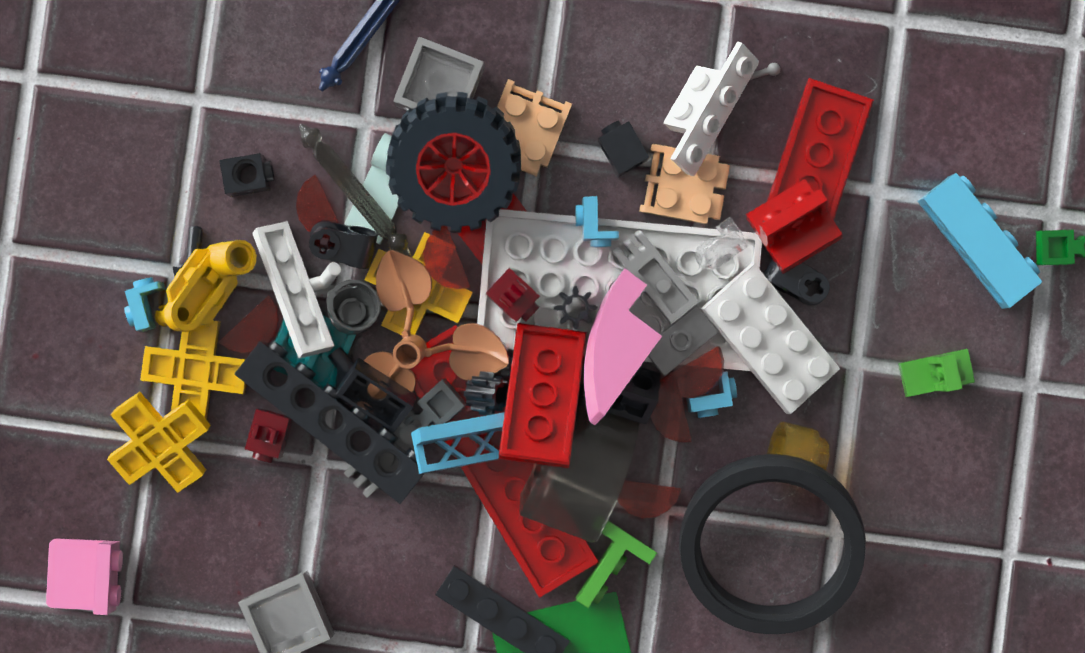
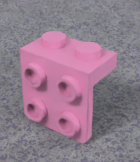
(84, 575)

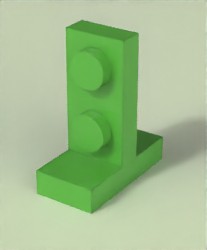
(937, 373)
(612, 561)

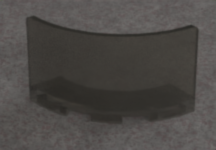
(585, 493)

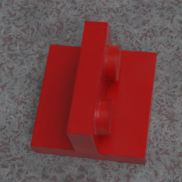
(795, 225)

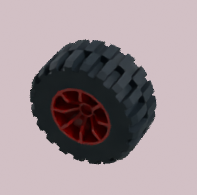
(453, 162)

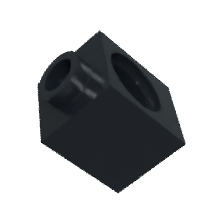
(622, 147)
(231, 171)

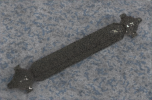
(354, 190)

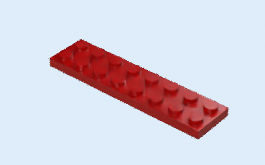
(543, 552)

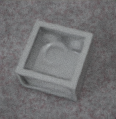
(435, 71)
(287, 616)

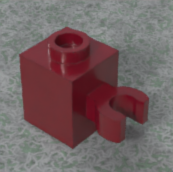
(513, 296)
(268, 435)

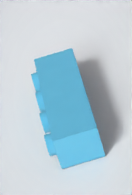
(980, 241)

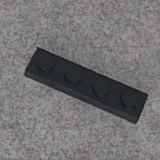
(499, 614)

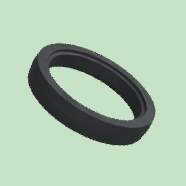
(780, 618)

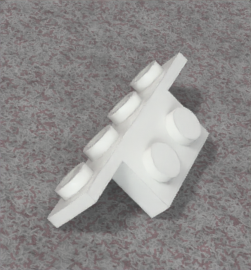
(707, 105)

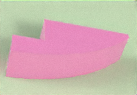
(615, 346)

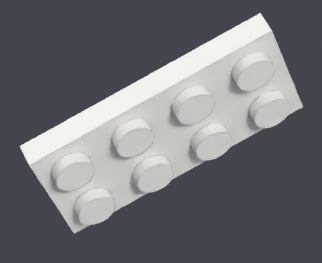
(770, 338)

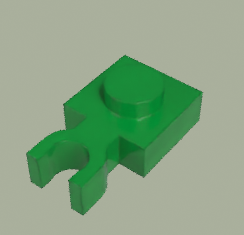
(1058, 247)

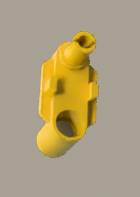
(205, 284)

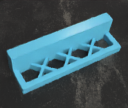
(456, 431)

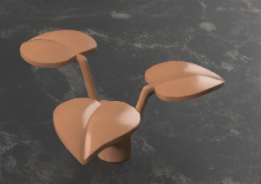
(407, 282)

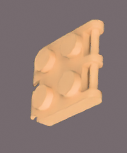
(534, 125)
(685, 195)

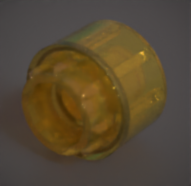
(799, 443)

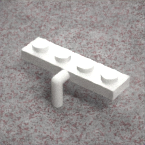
(295, 289)

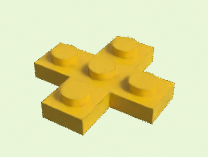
(442, 300)
(193, 368)
(158, 442)

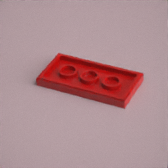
(823, 141)
(542, 395)

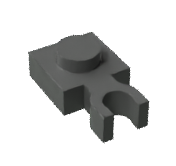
(438, 405)

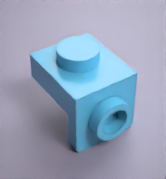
(587, 217)
(139, 310)
(708, 405)

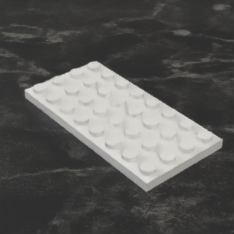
(554, 258)

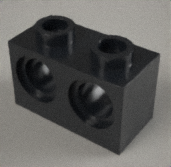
(637, 398)

